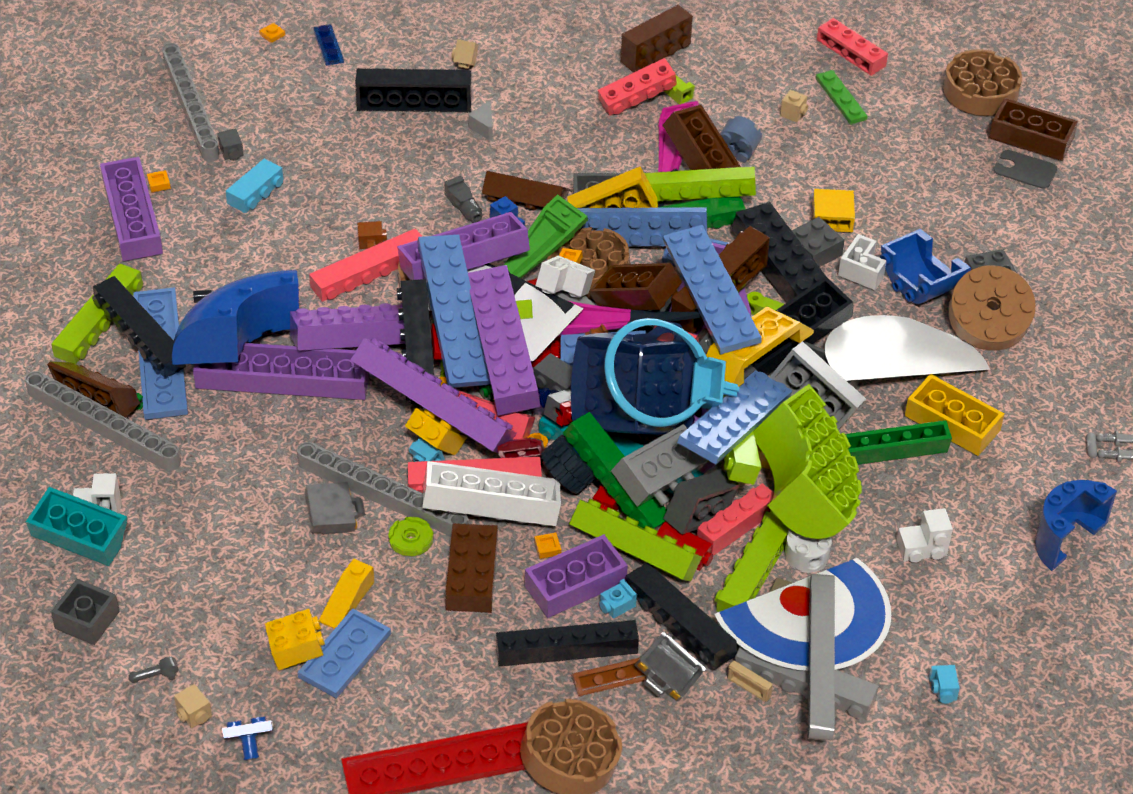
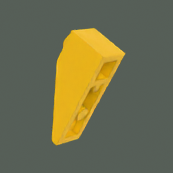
(348, 592)

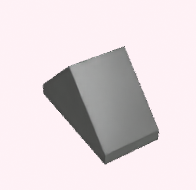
(481, 121)

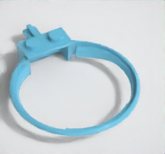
(707, 381)

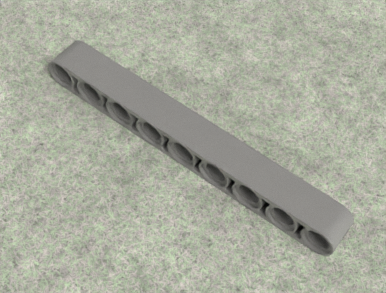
(190, 102)
(103, 421)
(374, 486)
(821, 657)

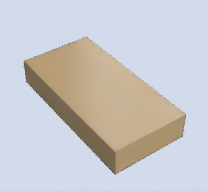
(750, 681)

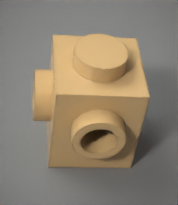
(465, 53)
(794, 106)
(192, 706)

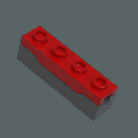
(559, 407)

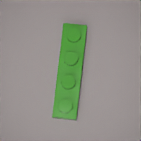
(841, 97)

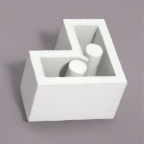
(861, 265)
(565, 275)
(104, 492)
(928, 539)

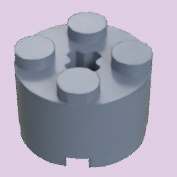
(741, 137)

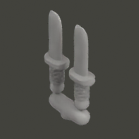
(1114, 438)

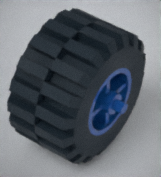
(567, 465)

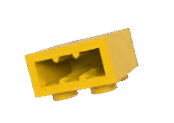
(835, 208)
(436, 431)
(295, 639)

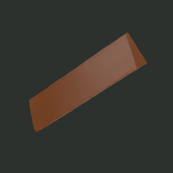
(606, 675)

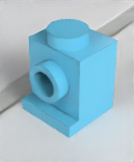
(425, 451)
(618, 599)
(944, 683)

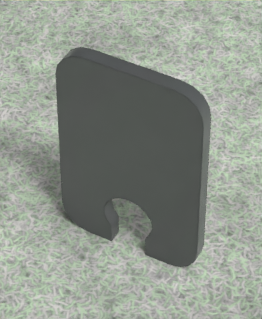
(1026, 169)

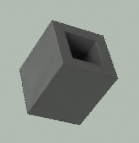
(230, 144)

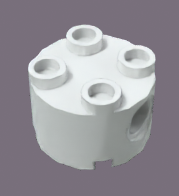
(807, 553)

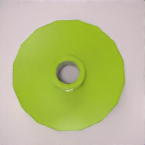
(410, 527)

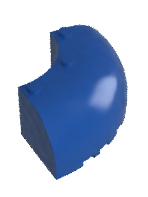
(235, 315)

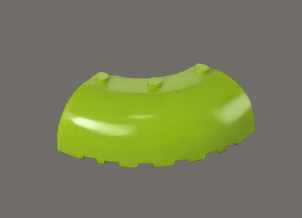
(810, 467)

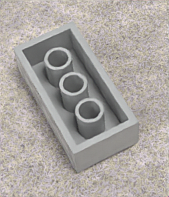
(805, 367)

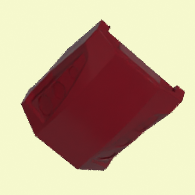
(522, 448)

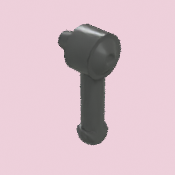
(167, 667)

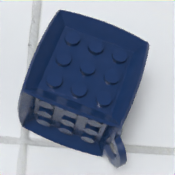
(648, 371)

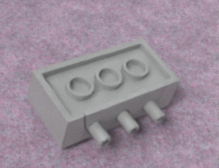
(657, 468)

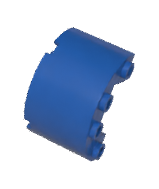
(916, 270)
(1071, 503)

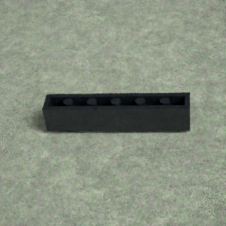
(136, 324)
(416, 326)
(682, 616)
(567, 643)

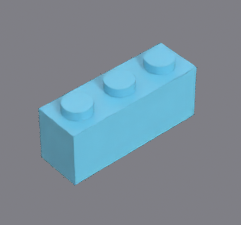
(254, 186)

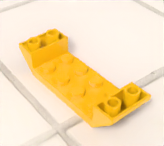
(774, 329)

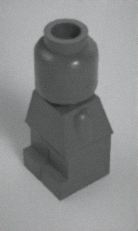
(461, 198)

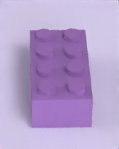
(575, 575)

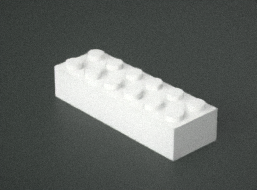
(491, 493)

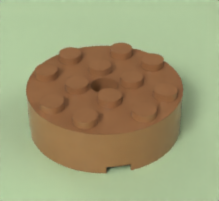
(980, 81)
(599, 250)
(996, 289)
(571, 747)

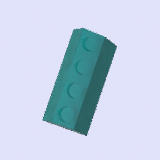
(77, 526)

